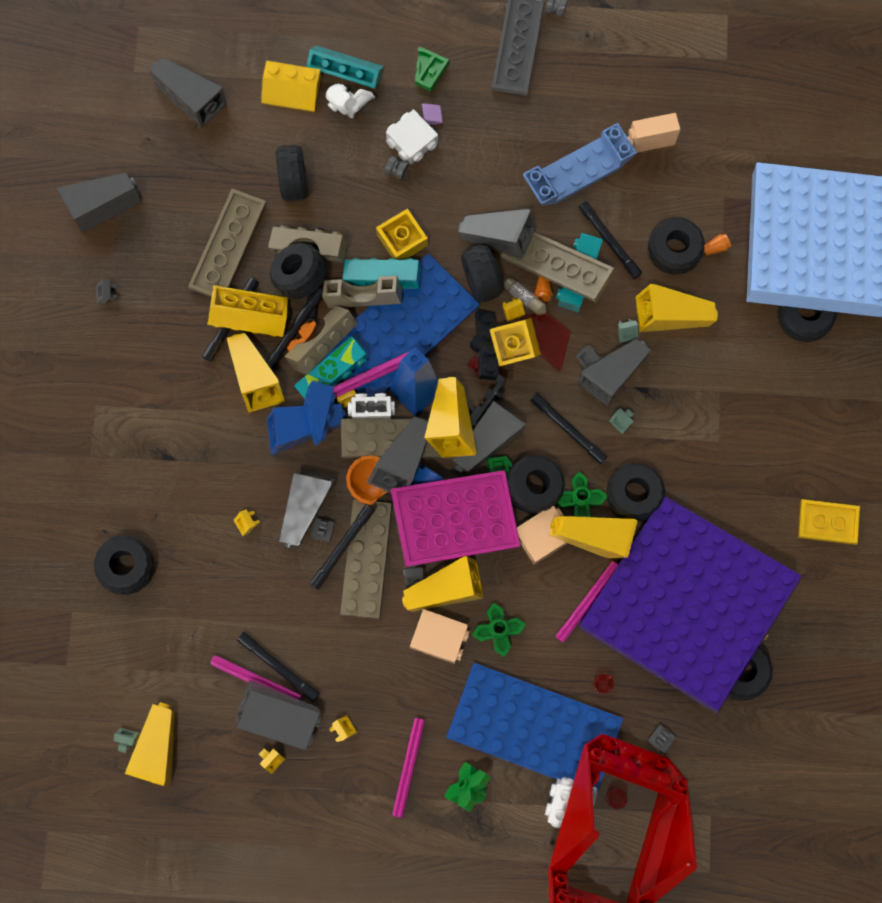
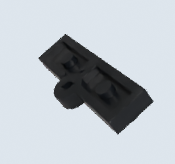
(484, 345)

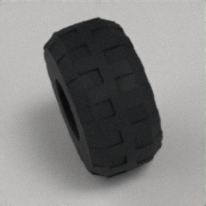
(291, 173)
(681, 230)
(298, 271)
(482, 273)
(805, 330)
(638, 474)
(550, 476)
(108, 555)
(760, 679)

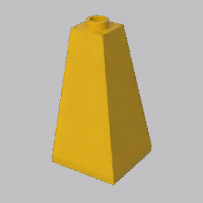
(669, 310)
(256, 380)
(449, 422)
(597, 535)
(448, 586)
(154, 749)

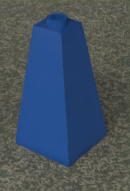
(414, 382)
(290, 426)

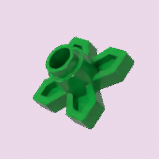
(591, 497)
(509, 628)
(469, 788)

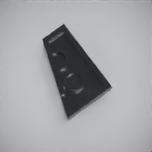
(490, 397)

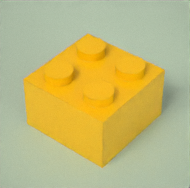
(402, 236)
(515, 342)

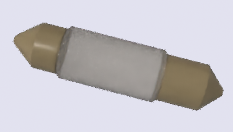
(528, 299)

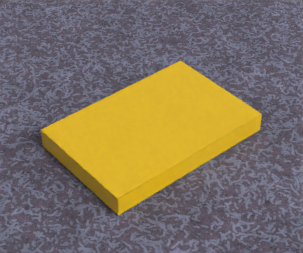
(829, 522)

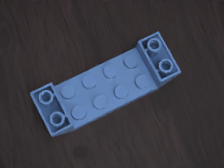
(581, 167)

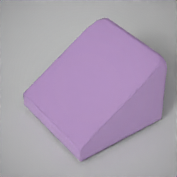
(432, 114)

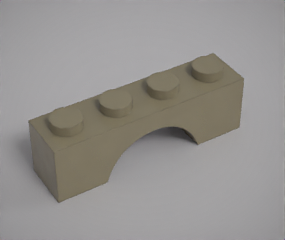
(331, 246)
(342, 294)
(307, 355)

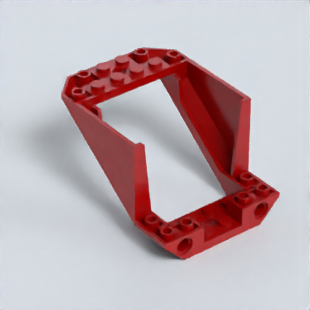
(669, 843)

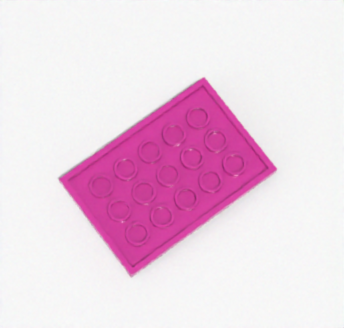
(455, 518)

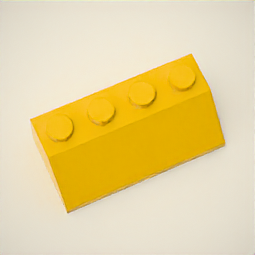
(248, 311)

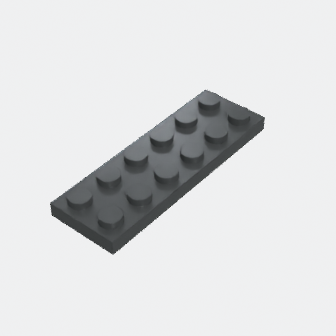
(517, 46)

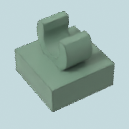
(627, 331)
(622, 420)
(126, 739)

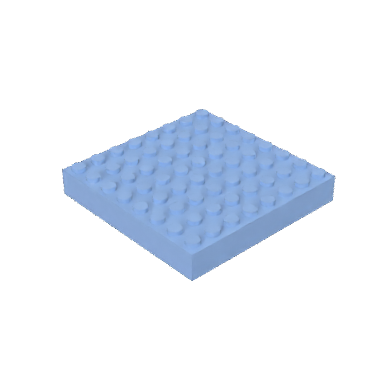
(815, 239)

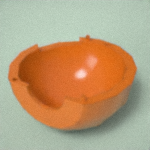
(357, 480)

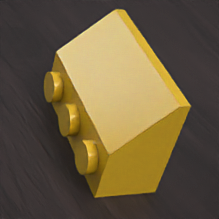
(290, 86)

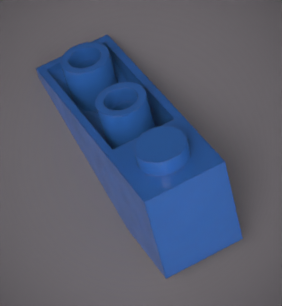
(316, 405)

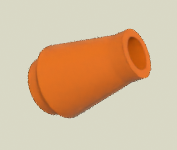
(717, 244)
(543, 290)

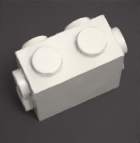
(411, 137)
(371, 407)
(561, 793)

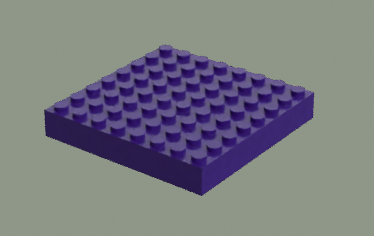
(690, 604)

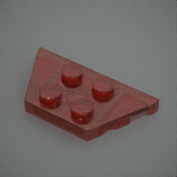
(551, 337)

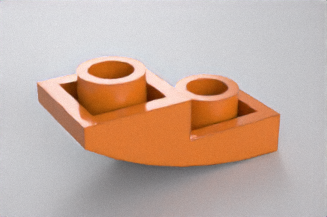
(306, 334)

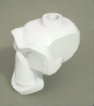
(346, 101)

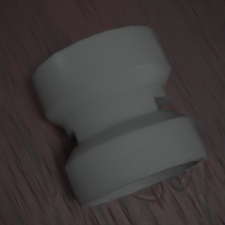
(556, 6)
(396, 168)

